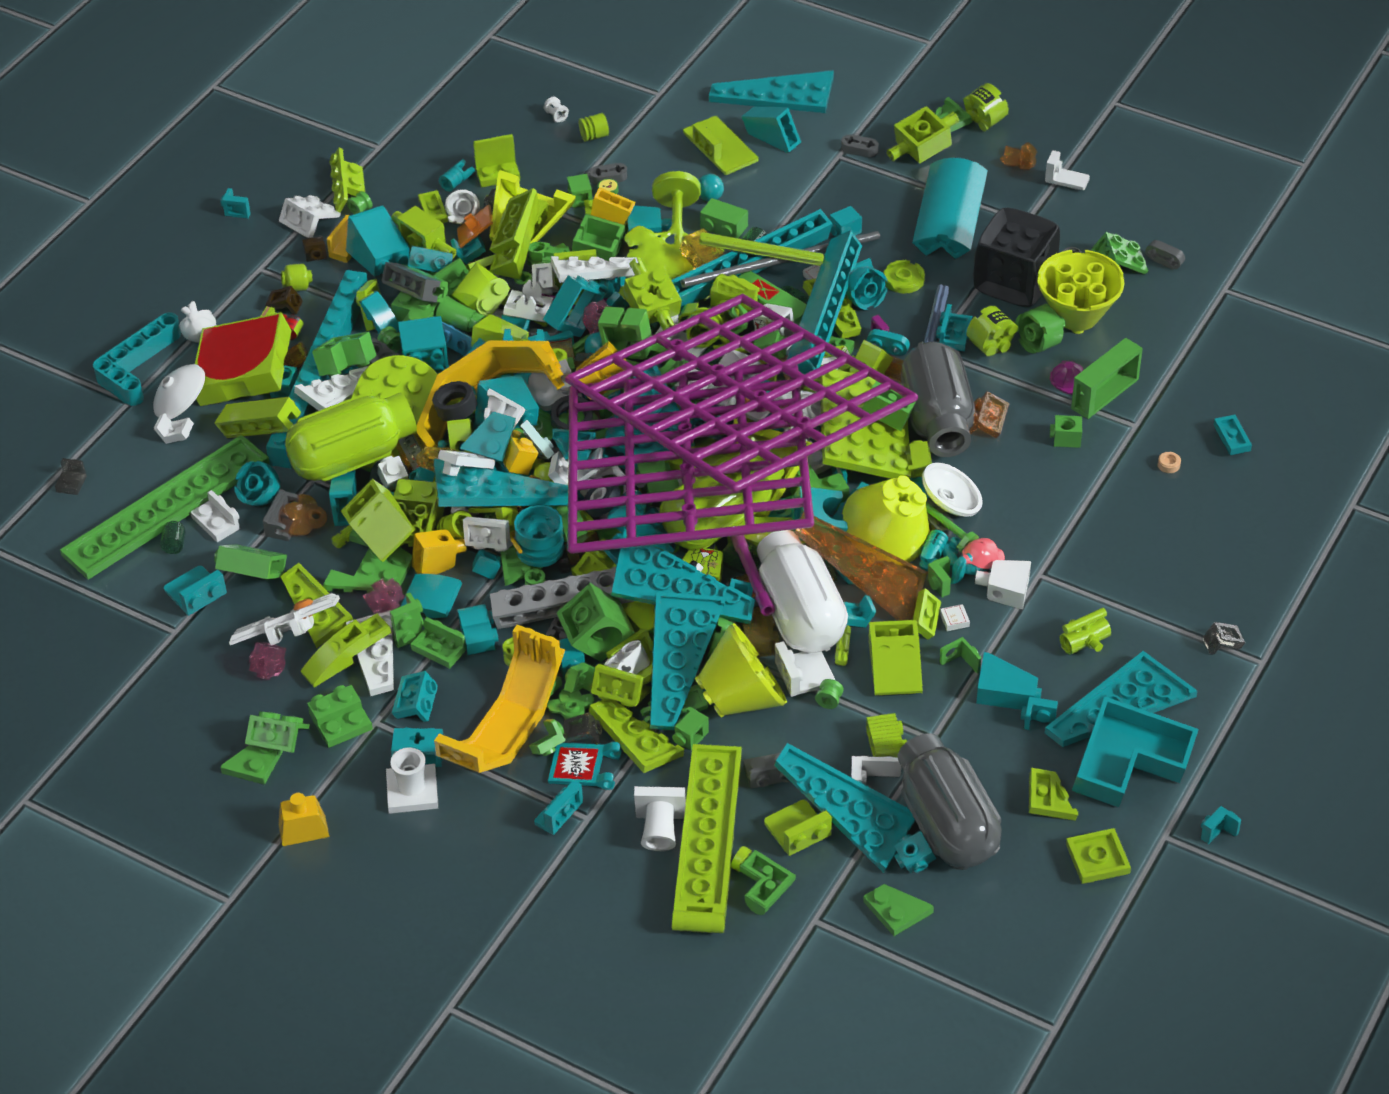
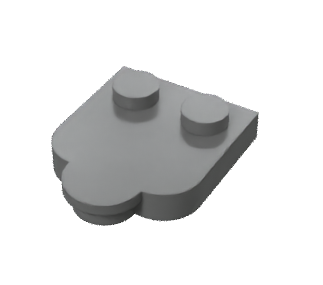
(544, 391)

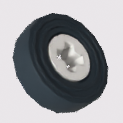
(601, 493)

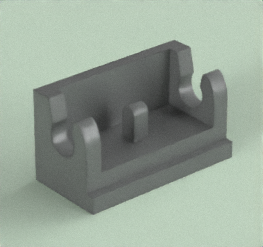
(276, 522)

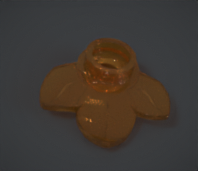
(1022, 158)
(301, 515)

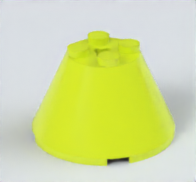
(1080, 287)
(889, 517)
(737, 678)

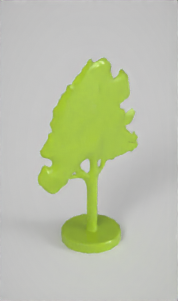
(675, 191)

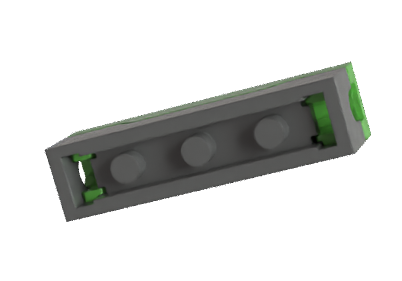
(415, 282)

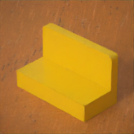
(337, 242)

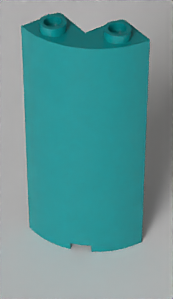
(950, 206)

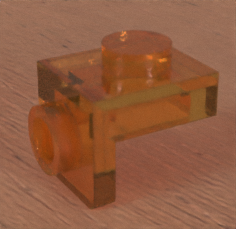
(296, 356)

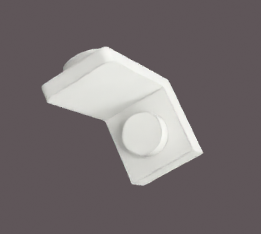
(1064, 177)
(874, 766)

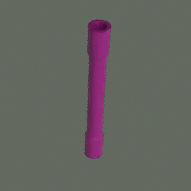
(762, 596)

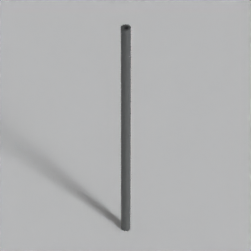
(764, 262)

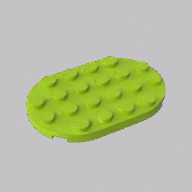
(397, 375)

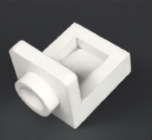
(173, 431)

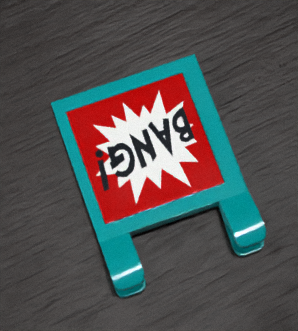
(583, 764)

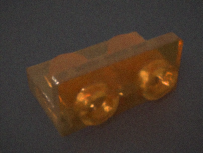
(989, 414)

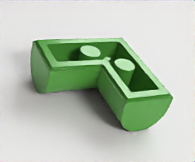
(771, 881)

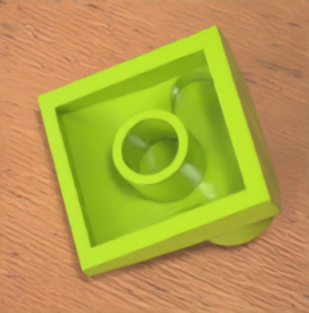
(481, 290)

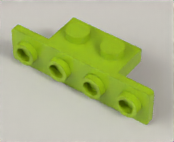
(346, 179)

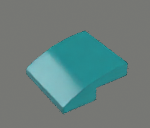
(434, 593)

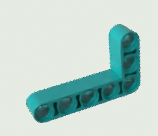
(114, 366)

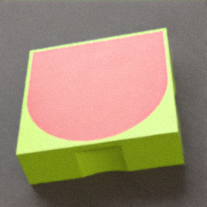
(242, 358)

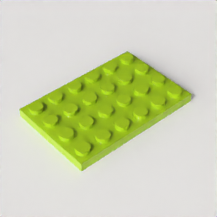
(871, 450)

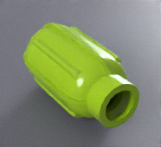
(348, 435)
(715, 501)

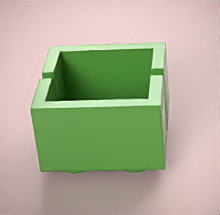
(599, 235)
(623, 326)

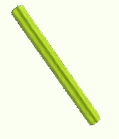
(761, 249)

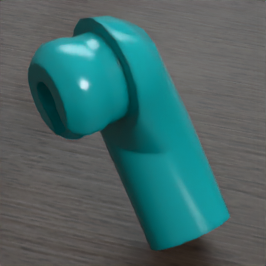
(951, 551)

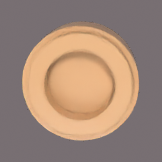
(1169, 462)

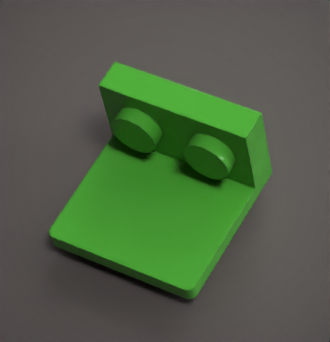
(1121, 251)
(272, 732)

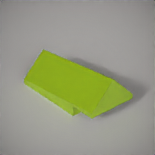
(515, 234)

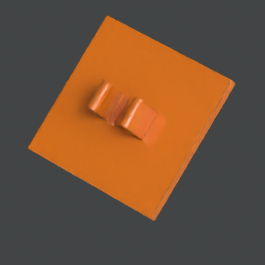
(474, 225)

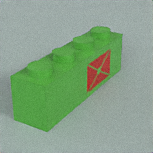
(772, 294)

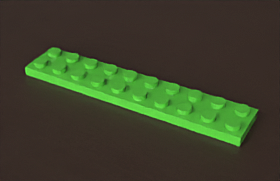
(167, 503)

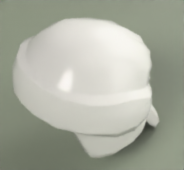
(461, 204)
(194, 322)

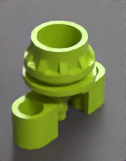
(691, 310)

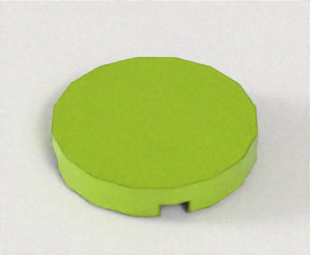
(904, 276)

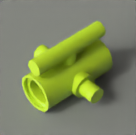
(1085, 632)

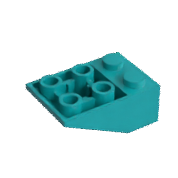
(645, 529)

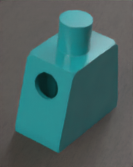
(649, 218)

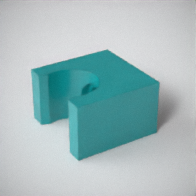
(824, 504)

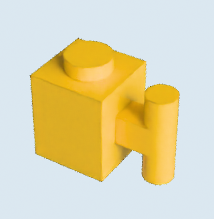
(520, 454)

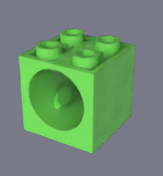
(595, 622)

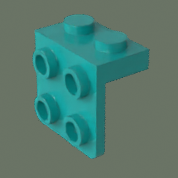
(196, 589)

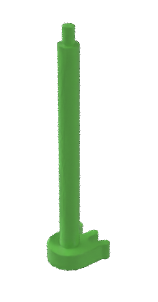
(966, 537)

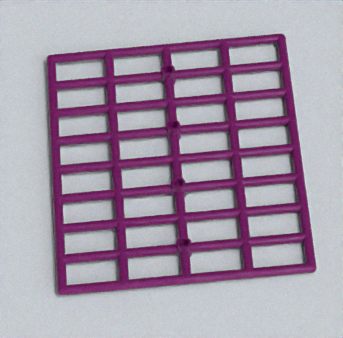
(759, 399)
(687, 471)

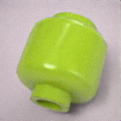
(296, 276)

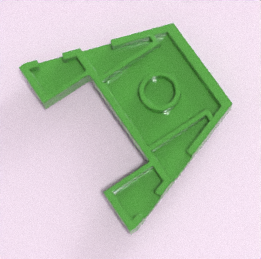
(370, 569)

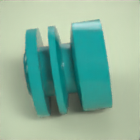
(539, 535)

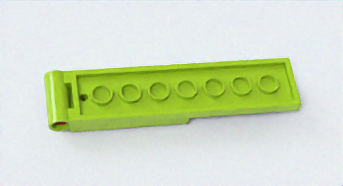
(707, 839)

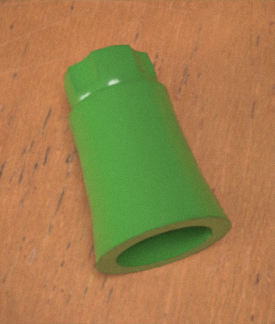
(458, 315)

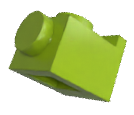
(918, 457)

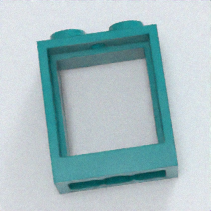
(566, 298)

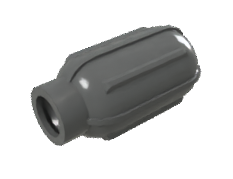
(944, 397)
(948, 803)

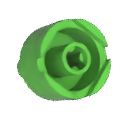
(1040, 328)

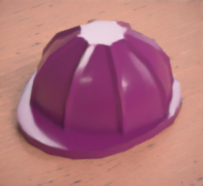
(1063, 376)

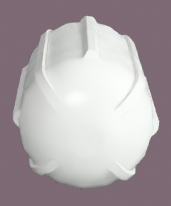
(803, 593)

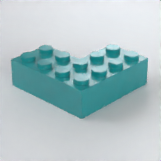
(1129, 739)

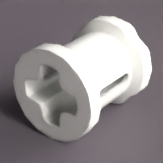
(557, 107)

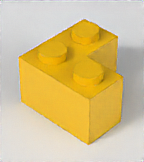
(602, 374)

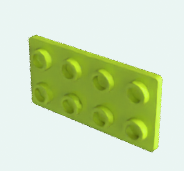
(720, 145)

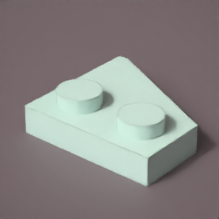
(541, 444)

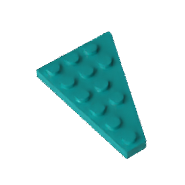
(494, 488)

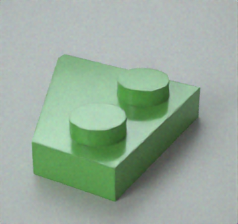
(896, 908)

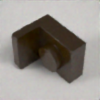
(314, 249)
(284, 298)

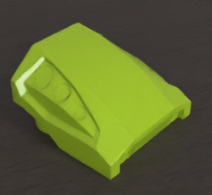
(731, 286)

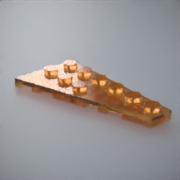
(879, 574)

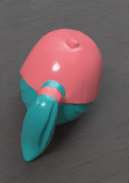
(976, 557)

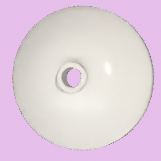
(178, 390)
(951, 490)

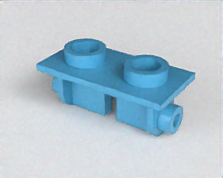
(456, 339)

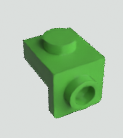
(938, 576)
(579, 677)
(547, 744)

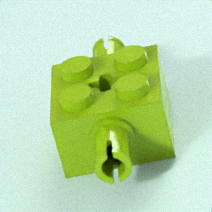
(922, 135)
(422, 230)
(653, 292)

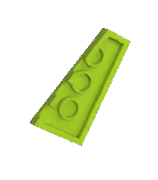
(847, 323)
(303, 586)

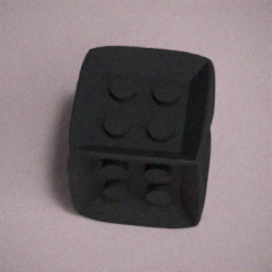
(1012, 254)

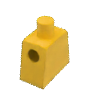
(611, 206)
(435, 551)
(301, 820)

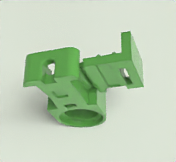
(543, 251)

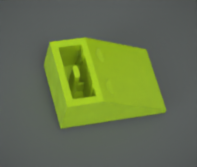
(419, 504)
(378, 519)
(895, 657)

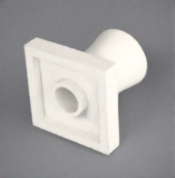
(411, 782)
(660, 809)

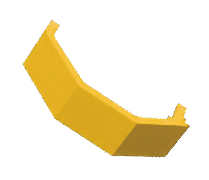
(487, 363)
(515, 710)

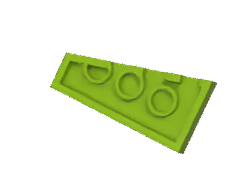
(635, 737)

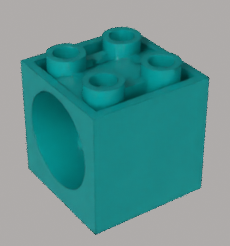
(425, 341)

